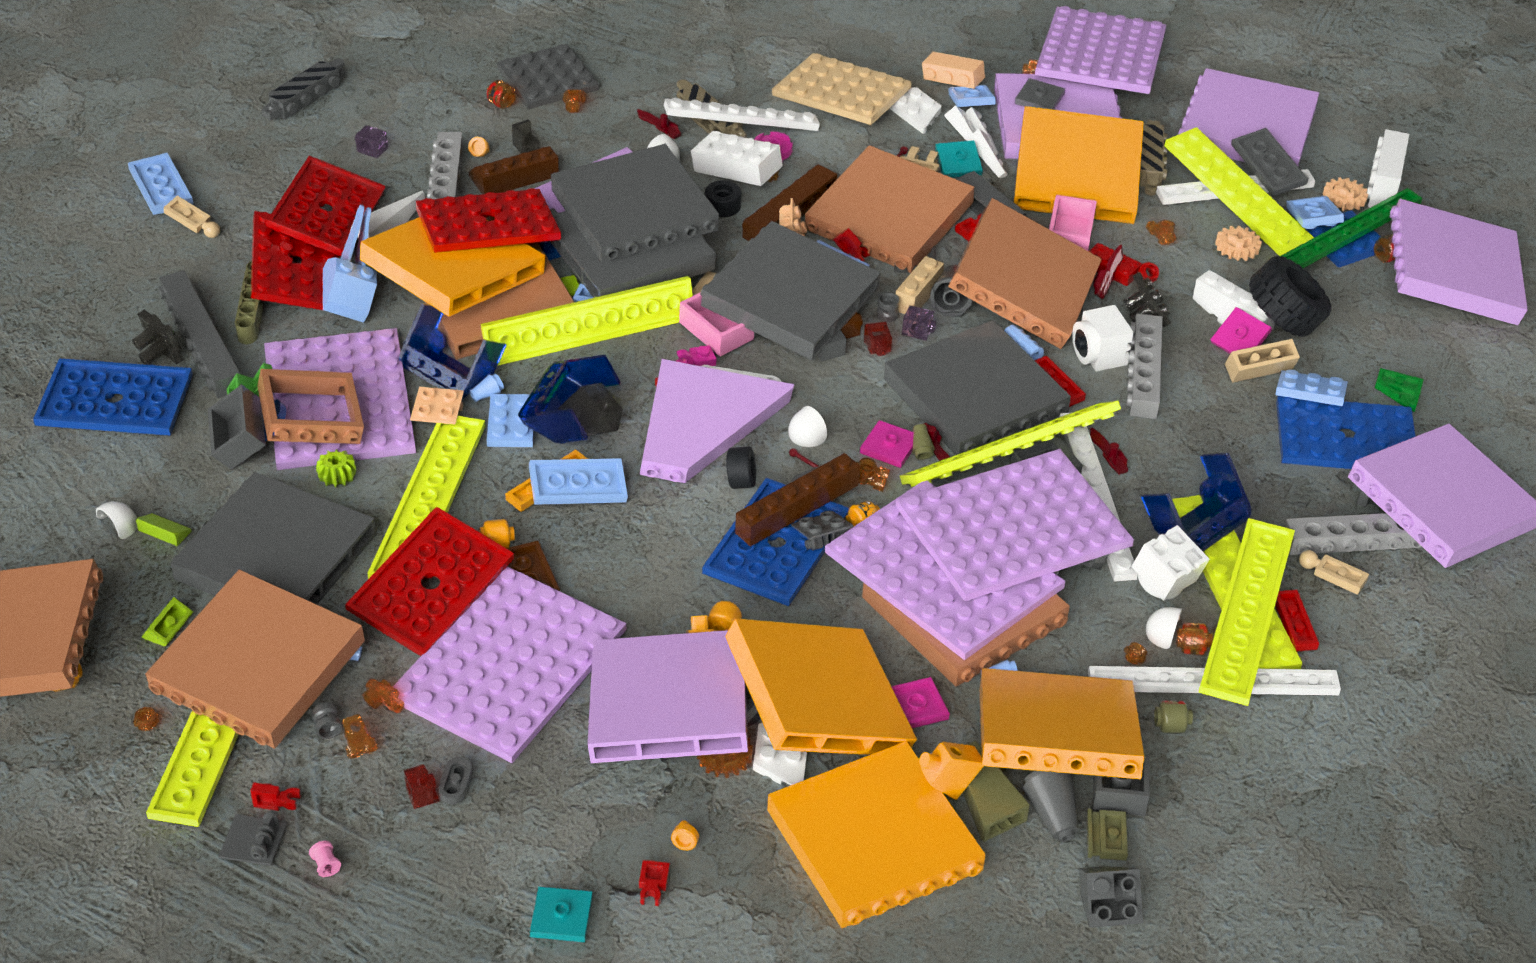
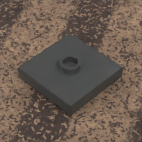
(1039, 95)

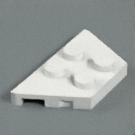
(917, 109)
(778, 764)

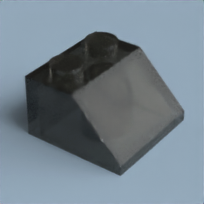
(595, 409)

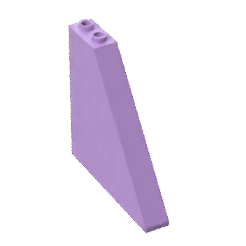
(702, 415)

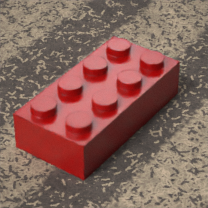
(1125, 269)

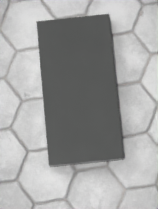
(1269, 162)

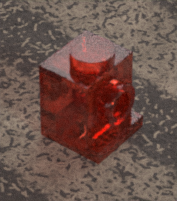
(880, 343)
(420, 786)

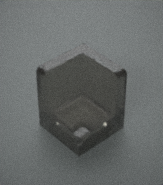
(523, 137)

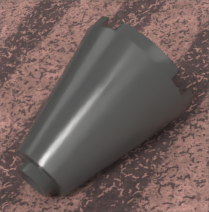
(946, 299)
(1054, 801)

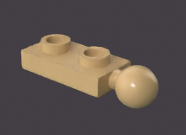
(191, 217)
(1334, 571)

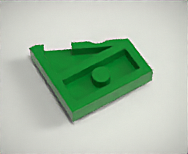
(1399, 387)

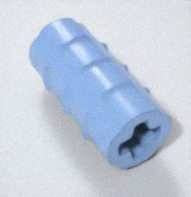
(1025, 342)

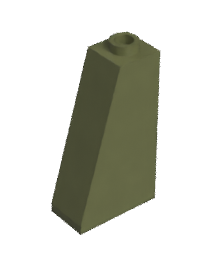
(994, 802)

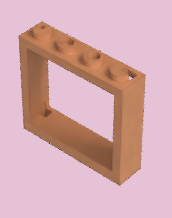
(309, 382)

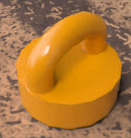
(478, 147)
(685, 836)

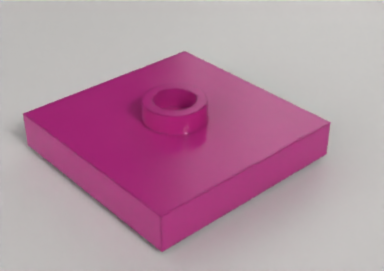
(1240, 332)
(888, 444)
(921, 702)

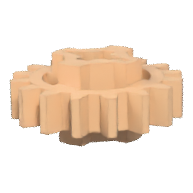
(1346, 194)
(1238, 243)

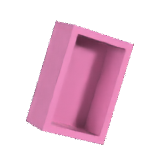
(1073, 219)
(712, 328)

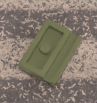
(1107, 834)

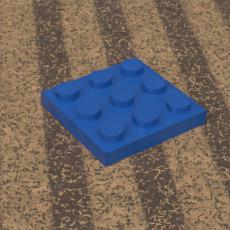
(1352, 252)

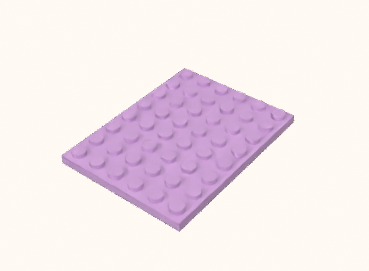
(1101, 49)
(378, 385)
(1013, 524)
(901, 570)
(507, 664)

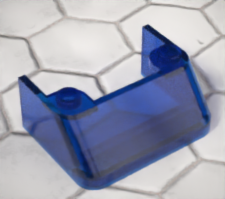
(425, 358)
(555, 387)
(1222, 508)

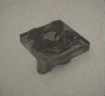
(1151, 298)
(159, 336)

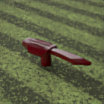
(662, 124)
(1105, 277)
(936, 440)
(1111, 452)

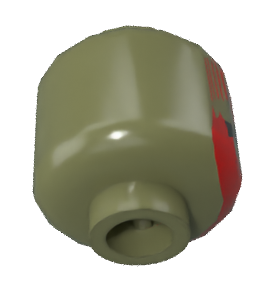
(1172, 716)

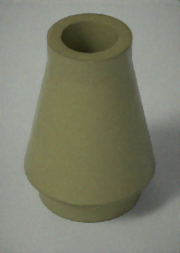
(922, 443)

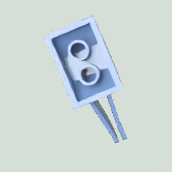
(349, 285)

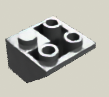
(1111, 895)

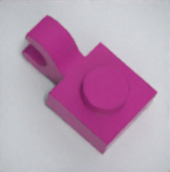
(697, 356)

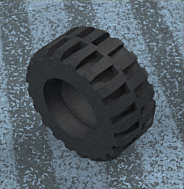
(1290, 296)

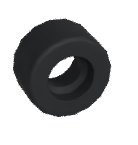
(724, 197)
(741, 467)

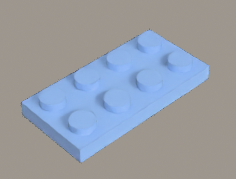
(158, 181)
(577, 481)

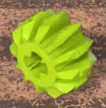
(336, 468)

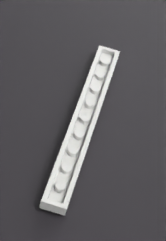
(1081, 446)
(1189, 680)

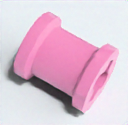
(323, 855)

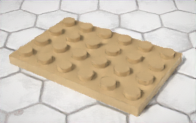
(841, 88)

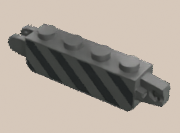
(304, 89)

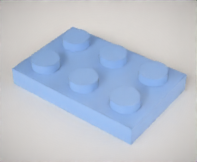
(1315, 212)
(1312, 387)
(504, 423)

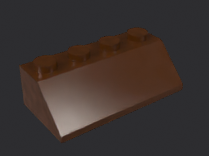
(515, 171)

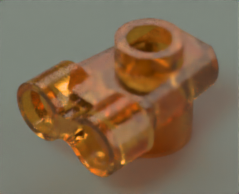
(573, 99)
(1163, 231)
(872, 475)
(382, 693)
(358, 742)

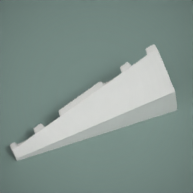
(972, 128)
(393, 214)

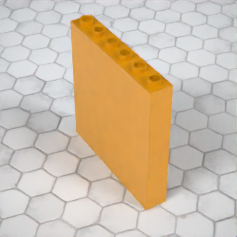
(1079, 159)
(449, 278)
(818, 687)
(1060, 724)
(875, 834)

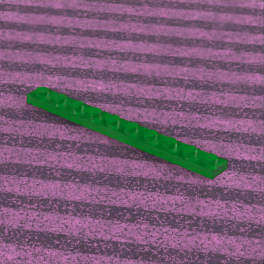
(1349, 230)

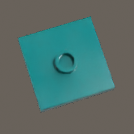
(958, 158)
(561, 914)

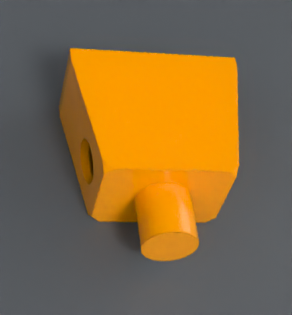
(951, 767)

